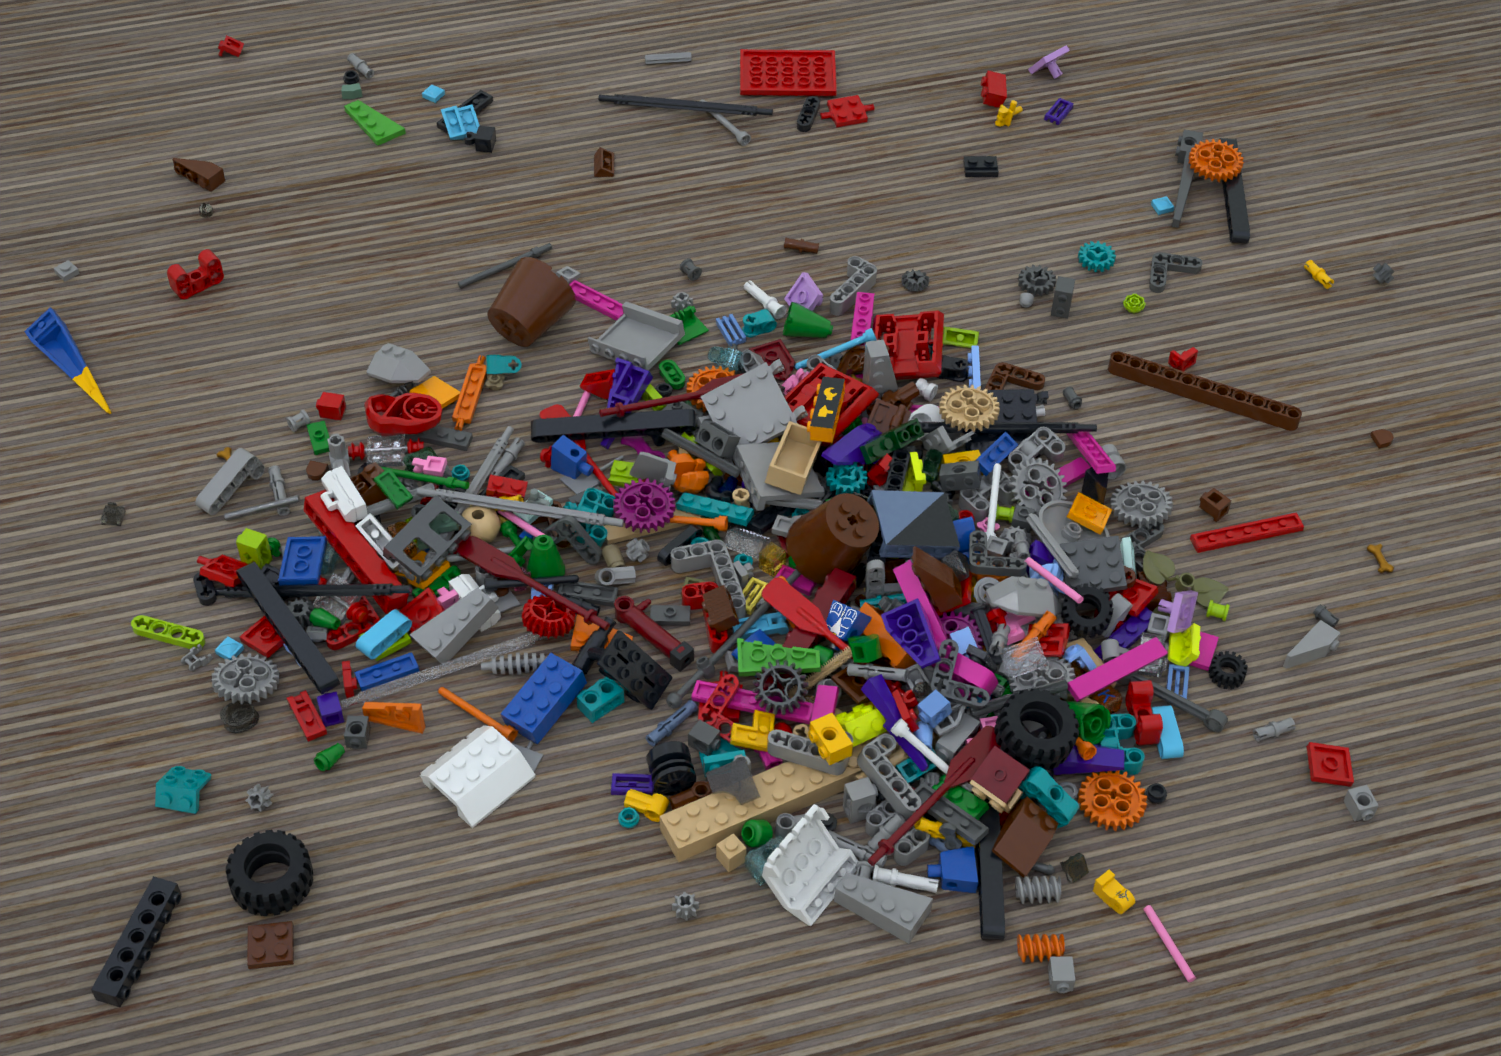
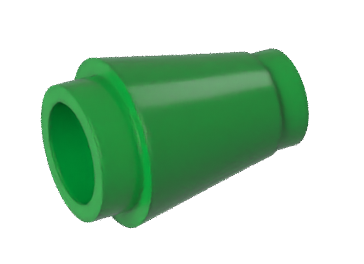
(324, 619)
(327, 758)

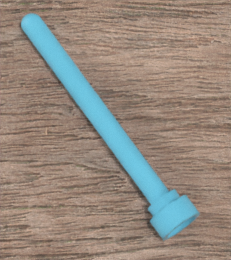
(867, 336)

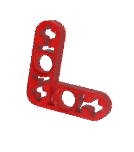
(344, 629)
(718, 719)

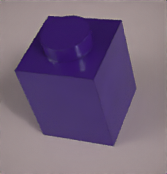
(330, 709)

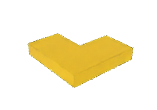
(755, 736)

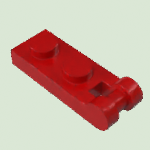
(307, 716)

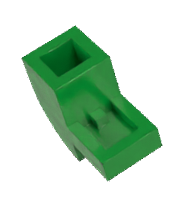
(865, 648)

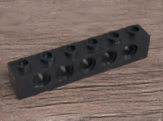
(115, 992)

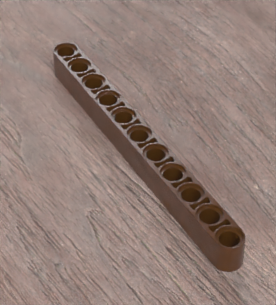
(1205, 391)

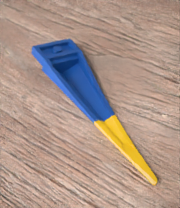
(55, 341)

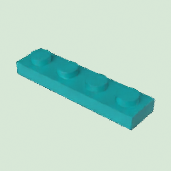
(714, 508)

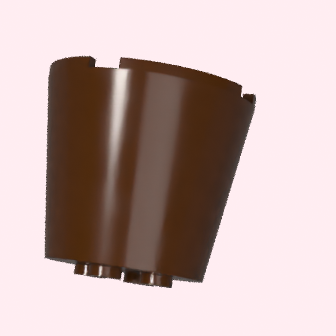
(530, 302)
(832, 536)

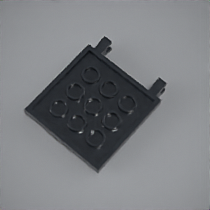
(1014, 406)

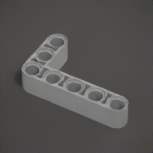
(713, 555)

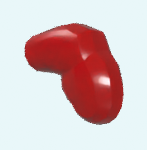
(402, 414)

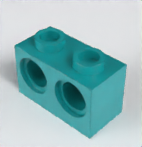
(596, 702)

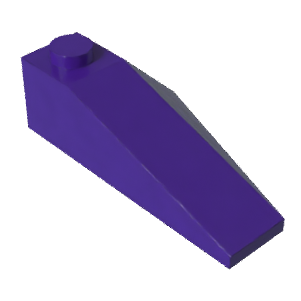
(847, 449)
(913, 632)
(1104, 760)

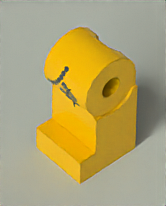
(1113, 892)

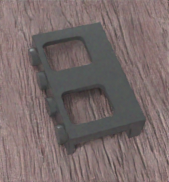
(419, 529)

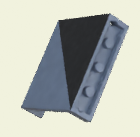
(914, 520)

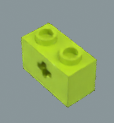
(254, 547)

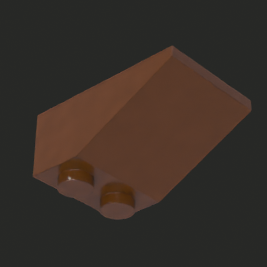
(853, 684)
(1024, 836)

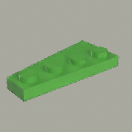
(373, 123)
(755, 655)

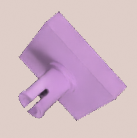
(1050, 62)
(805, 293)
(1180, 610)

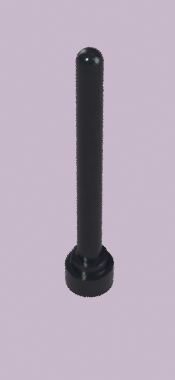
(493, 584)

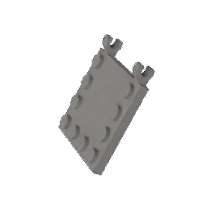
(753, 405)

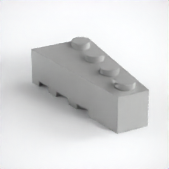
(878, 368)
(884, 905)

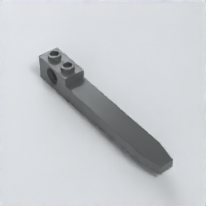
(1185, 144)

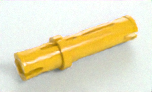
(933, 829)

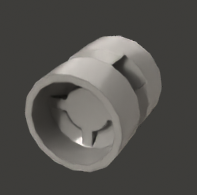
(1114, 455)

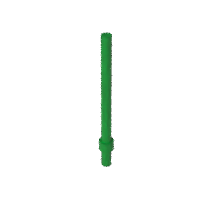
(449, 482)

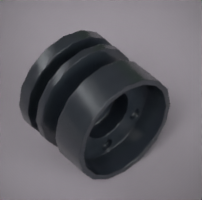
(671, 768)

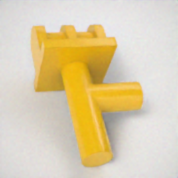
(1005, 115)

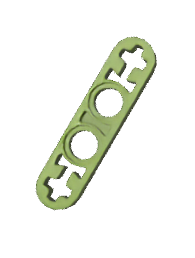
(166, 634)

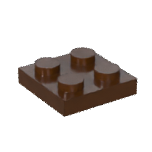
(270, 945)

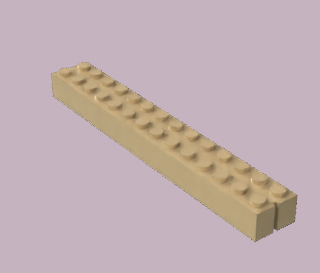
(782, 790)

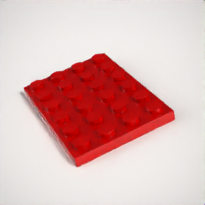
(787, 72)

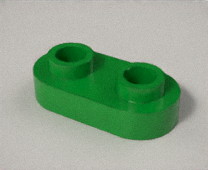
(672, 374)

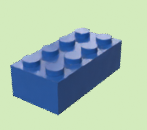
(544, 698)

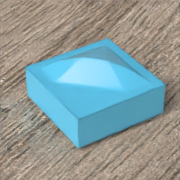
(433, 93)
(1162, 205)
(229, 648)

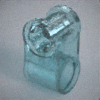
(725, 357)

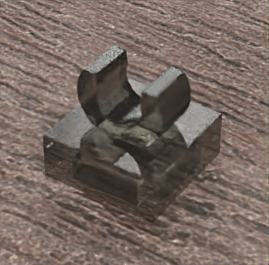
(112, 514)
(1075, 867)

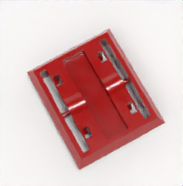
(911, 343)
(855, 392)

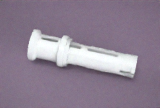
(768, 302)
(894, 878)

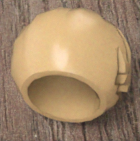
(484, 522)

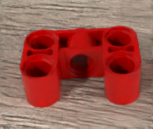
(196, 281)
(1138, 704)

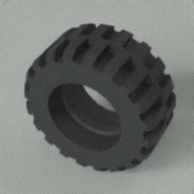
(1046, 710)
(276, 895)

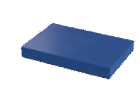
(302, 560)

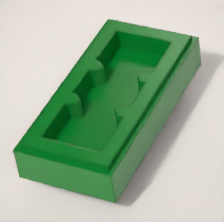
(318, 437)
(393, 488)

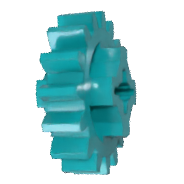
(1096, 256)
(846, 478)

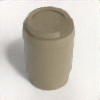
(613, 556)

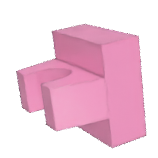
(447, 598)

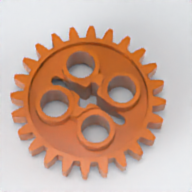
(1216, 160)
(702, 378)
(1112, 799)

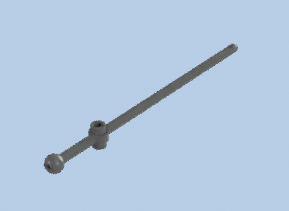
(706, 666)

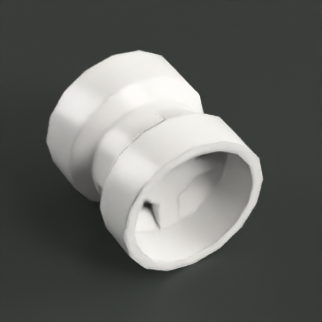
(927, 390)

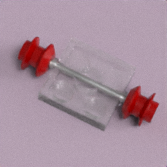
(385, 449)
(341, 606)

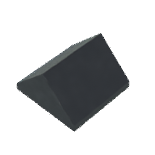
(1095, 485)

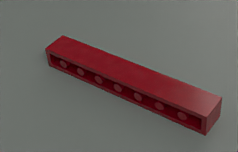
(838, 587)

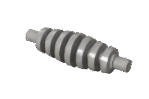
(510, 664)

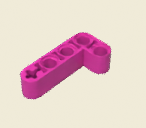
(970, 672)

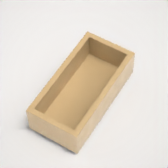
(793, 459)

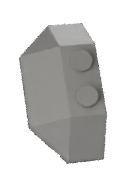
(397, 365)
(1024, 596)
(952, 721)

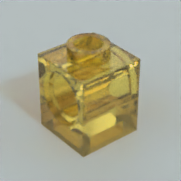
(772, 559)

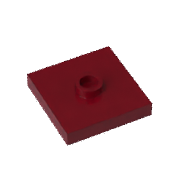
(1000, 774)

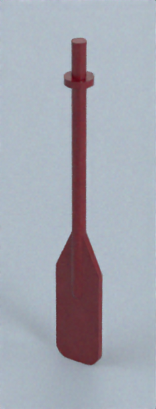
(620, 409)
(505, 566)
(959, 772)

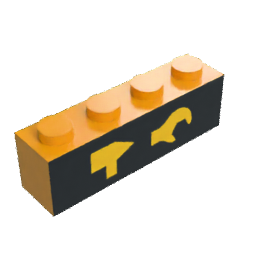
(827, 409)

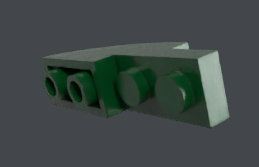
(891, 440)

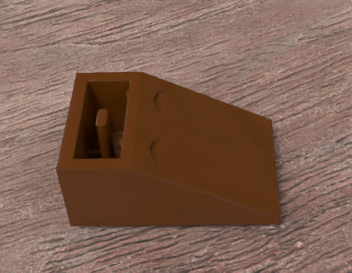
(367, 487)
(937, 580)

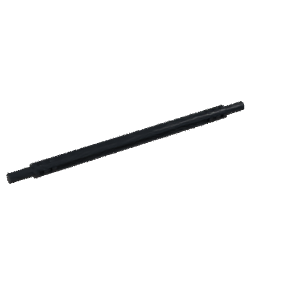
(685, 105)
(1015, 427)
(321, 590)

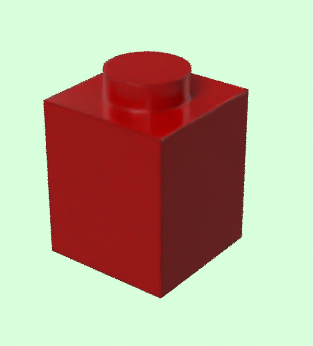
(331, 406)

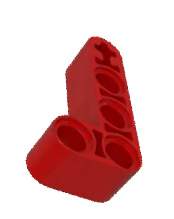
(693, 597)

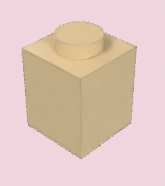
(731, 852)

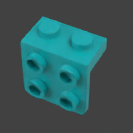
(721, 757)
(181, 789)

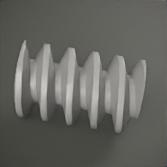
(1038, 889)

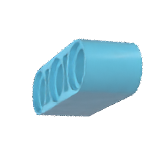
(383, 634)
(1170, 741)

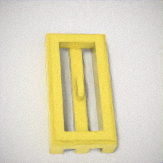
(751, 608)

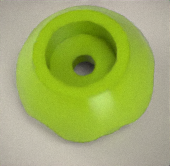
(1134, 303)

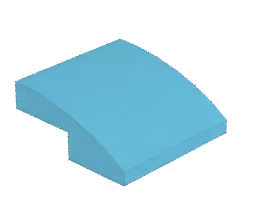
(460, 121)

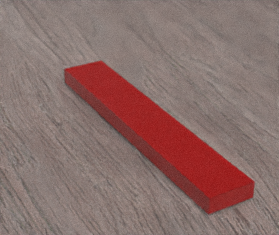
(1246, 532)

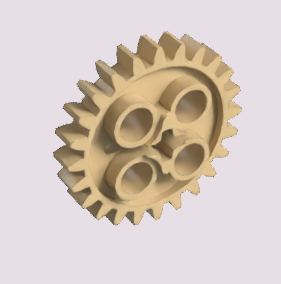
(969, 408)

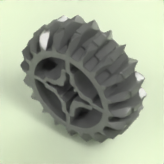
(773, 691)

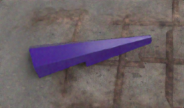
(627, 387)
(881, 697)

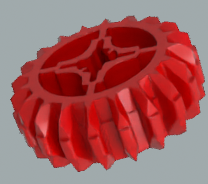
(547, 617)

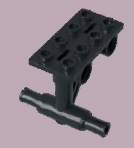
(624, 663)

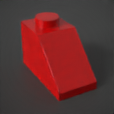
(598, 383)

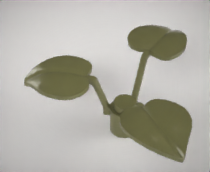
(1160, 567)

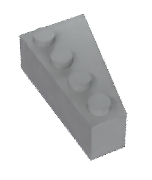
(455, 626)

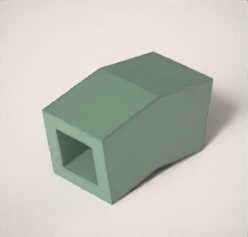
(351, 91)

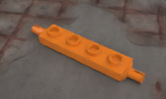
(470, 393)

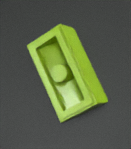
(960, 337)

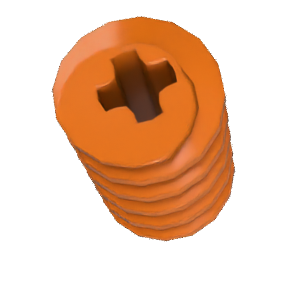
(1040, 948)

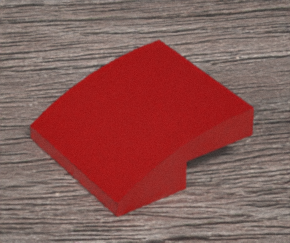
(1055, 640)

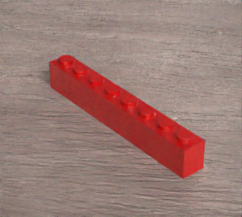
(354, 550)

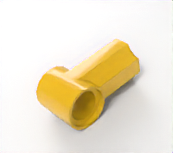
(651, 806)

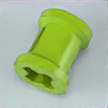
(1005, 513)
(1217, 610)

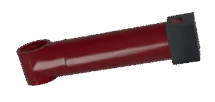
(626, 612)

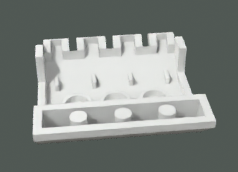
(479, 774)
(808, 867)

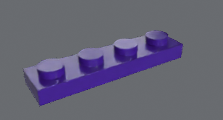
(1130, 631)

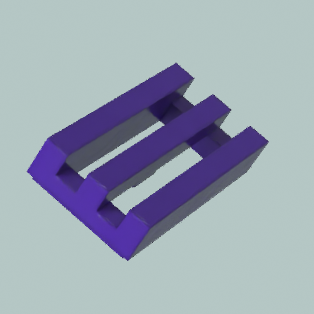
(1058, 120)
(622, 788)

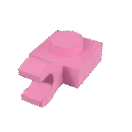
(793, 380)
(432, 466)

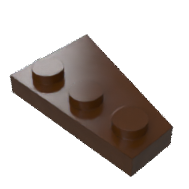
(853, 360)

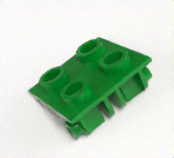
(692, 325)

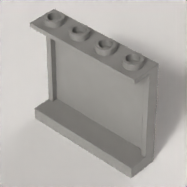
(638, 336)
(754, 465)

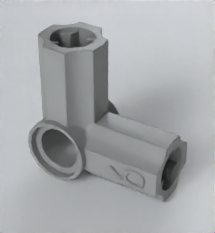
(338, 453)

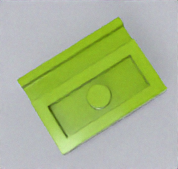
(621, 473)

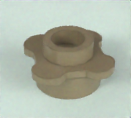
(494, 381)

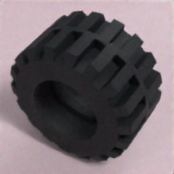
(1088, 626)

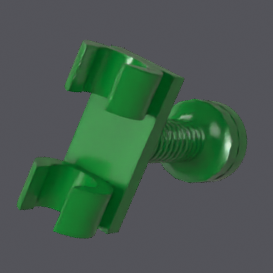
(509, 529)

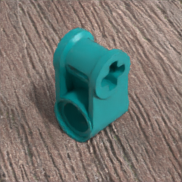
(759, 322)
(499, 364)

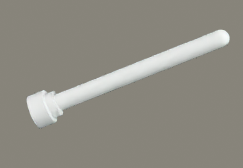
(993, 501)
(900, 729)

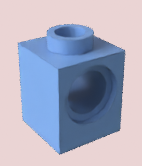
(934, 709)

